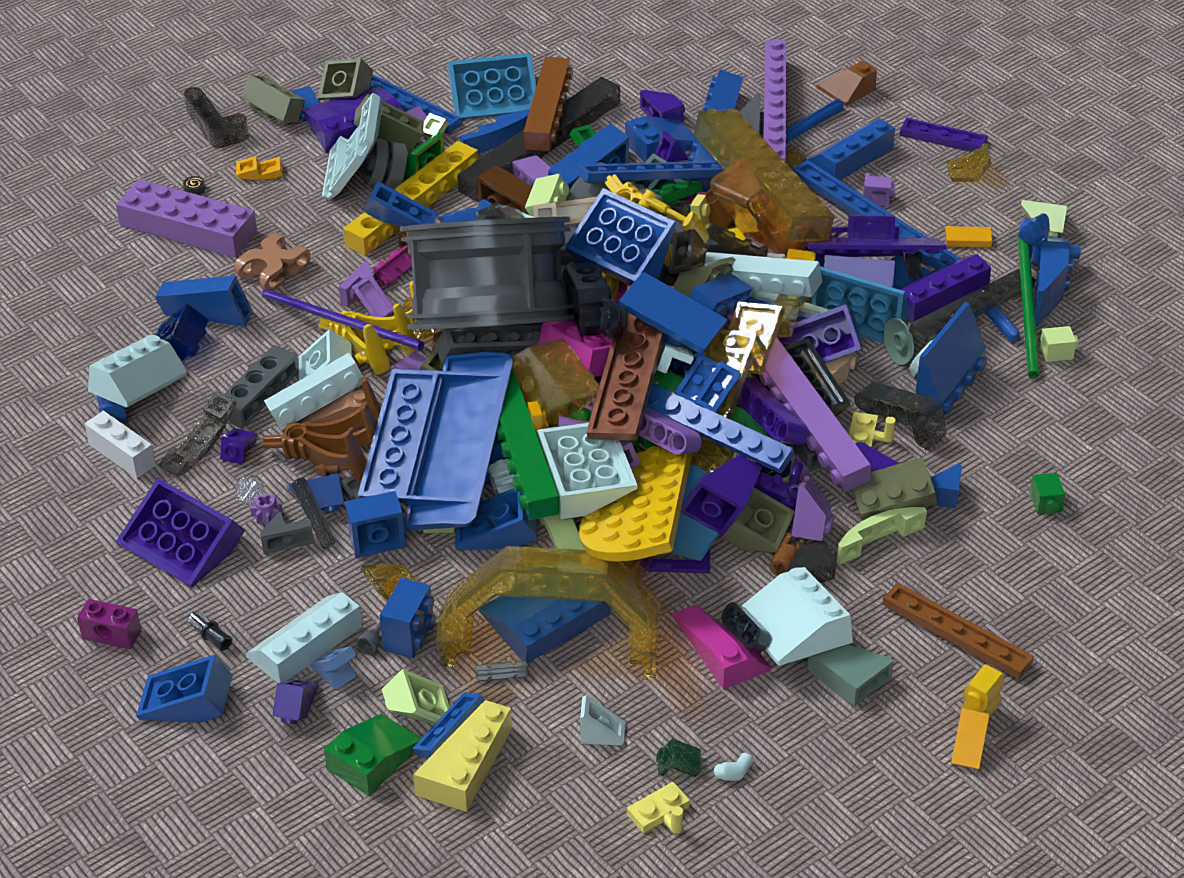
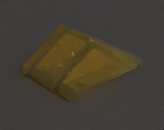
(970, 166)
(386, 577)

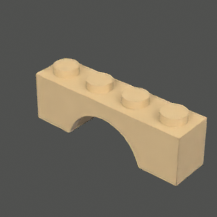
(574, 209)

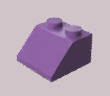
(812, 512)

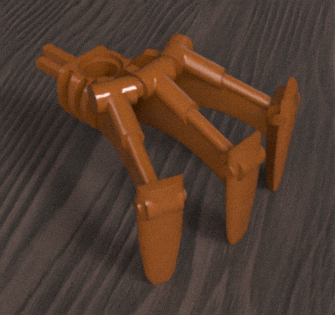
(332, 444)

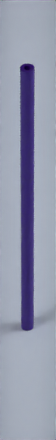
(342, 319)

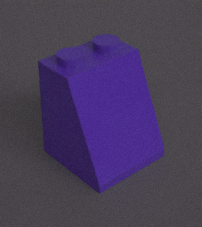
(722, 494)

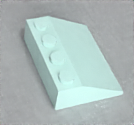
(585, 469)
(799, 617)

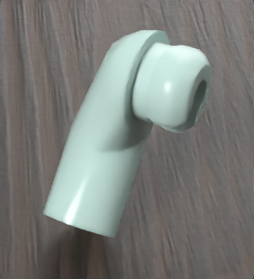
(734, 770)

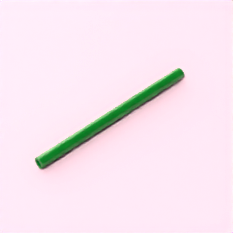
(1028, 309)

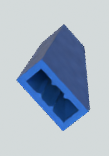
(215, 298)

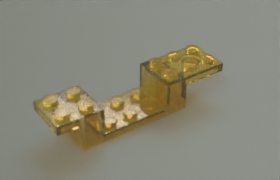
(746, 349)

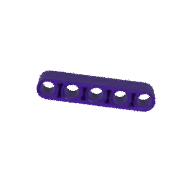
(771, 413)

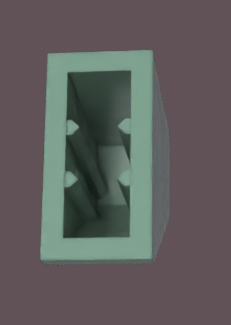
(851, 671)

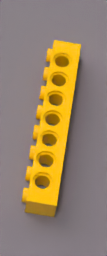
(424, 187)

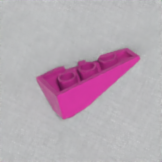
(720, 648)

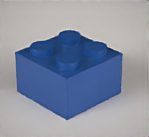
(375, 524)
(407, 618)

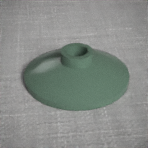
(898, 341)

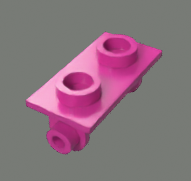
(386, 271)

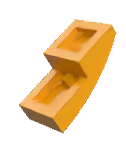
(254, 170)

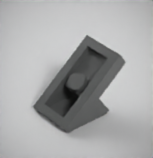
(282, 536)

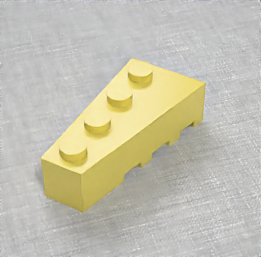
(464, 759)

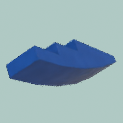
(496, 133)

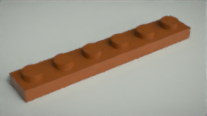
(958, 630)

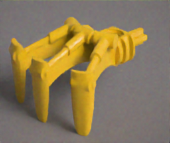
(650, 202)
(367, 344)

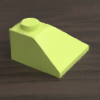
(1055, 213)
(415, 697)

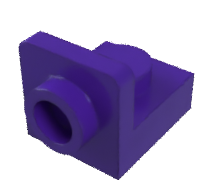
(235, 443)

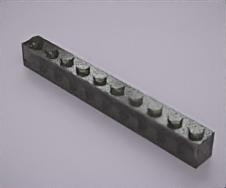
(578, 111)

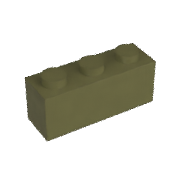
(273, 99)
(395, 125)

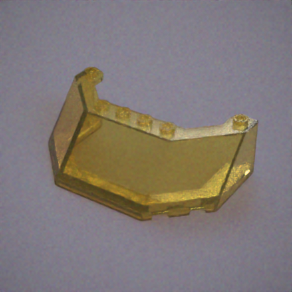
(552, 575)

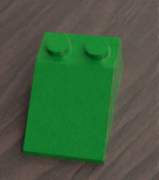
(369, 752)

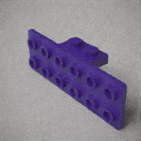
(875, 233)

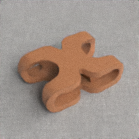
(272, 262)

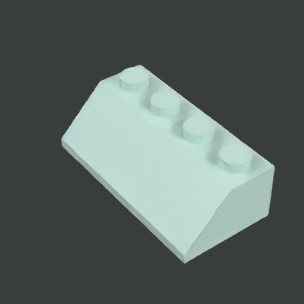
(136, 371)
(307, 637)

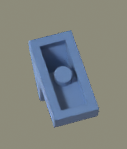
(335, 667)

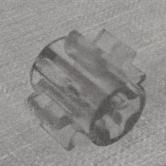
(249, 489)

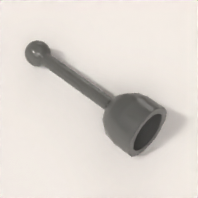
(372, 638)

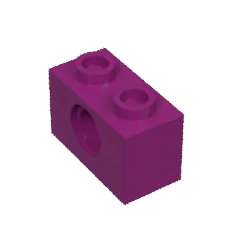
(109, 624)

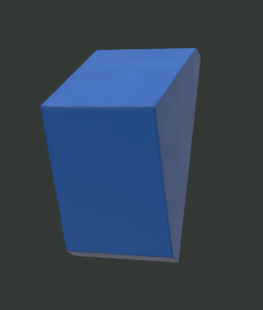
(947, 486)

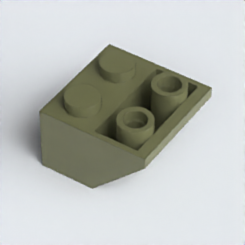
(711, 270)

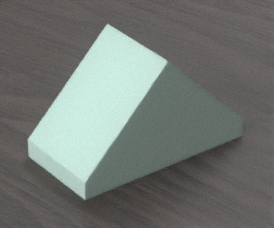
(599, 724)

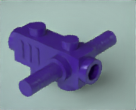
(777, 489)

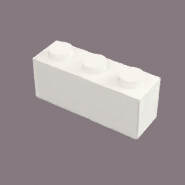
(120, 444)

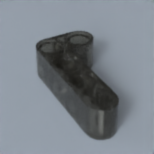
(217, 129)
(907, 408)

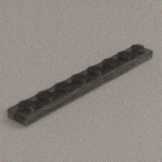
(980, 301)

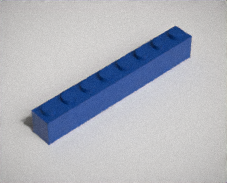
(721, 96)

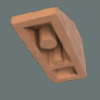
(338, 408)

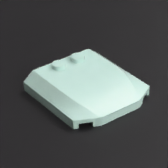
(349, 154)

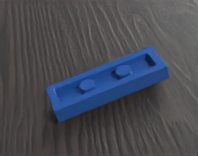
(448, 724)

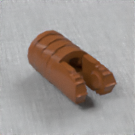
(784, 555)

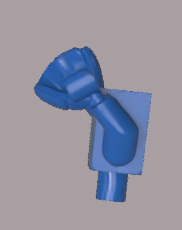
(1036, 234)

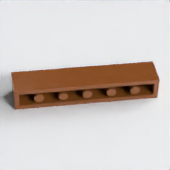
(548, 104)

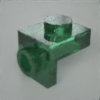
(679, 757)

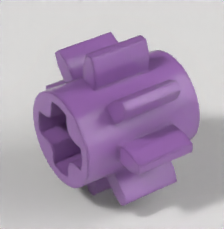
(265, 508)

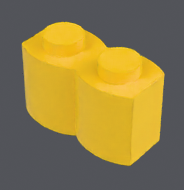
(984, 690)

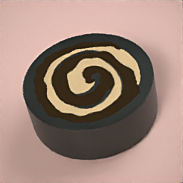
(194, 185)

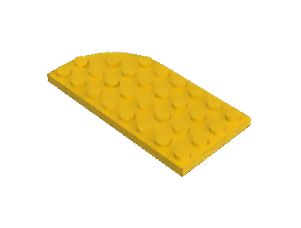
(644, 519)

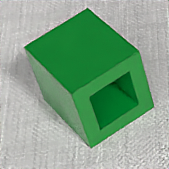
(1047, 493)

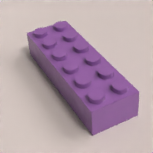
(187, 218)

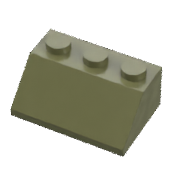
(895, 488)

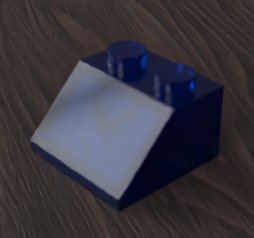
(184, 331)

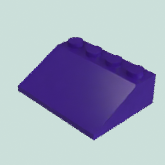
(337, 116)
(179, 533)

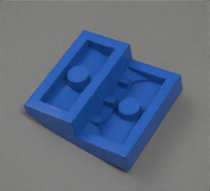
(708, 383)

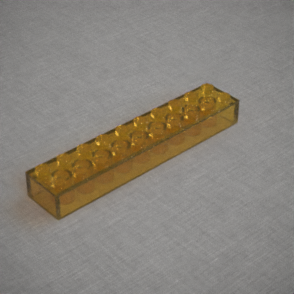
(792, 205)

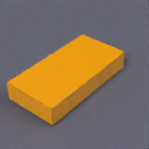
(968, 236)
(970, 739)

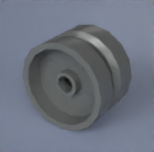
(385, 164)

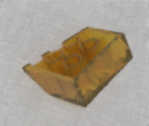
(554, 379)

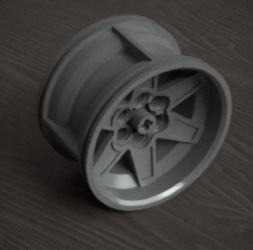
(487, 272)

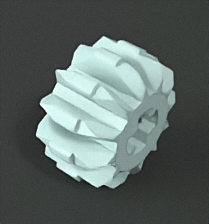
(499, 477)

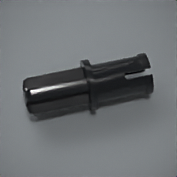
(210, 630)

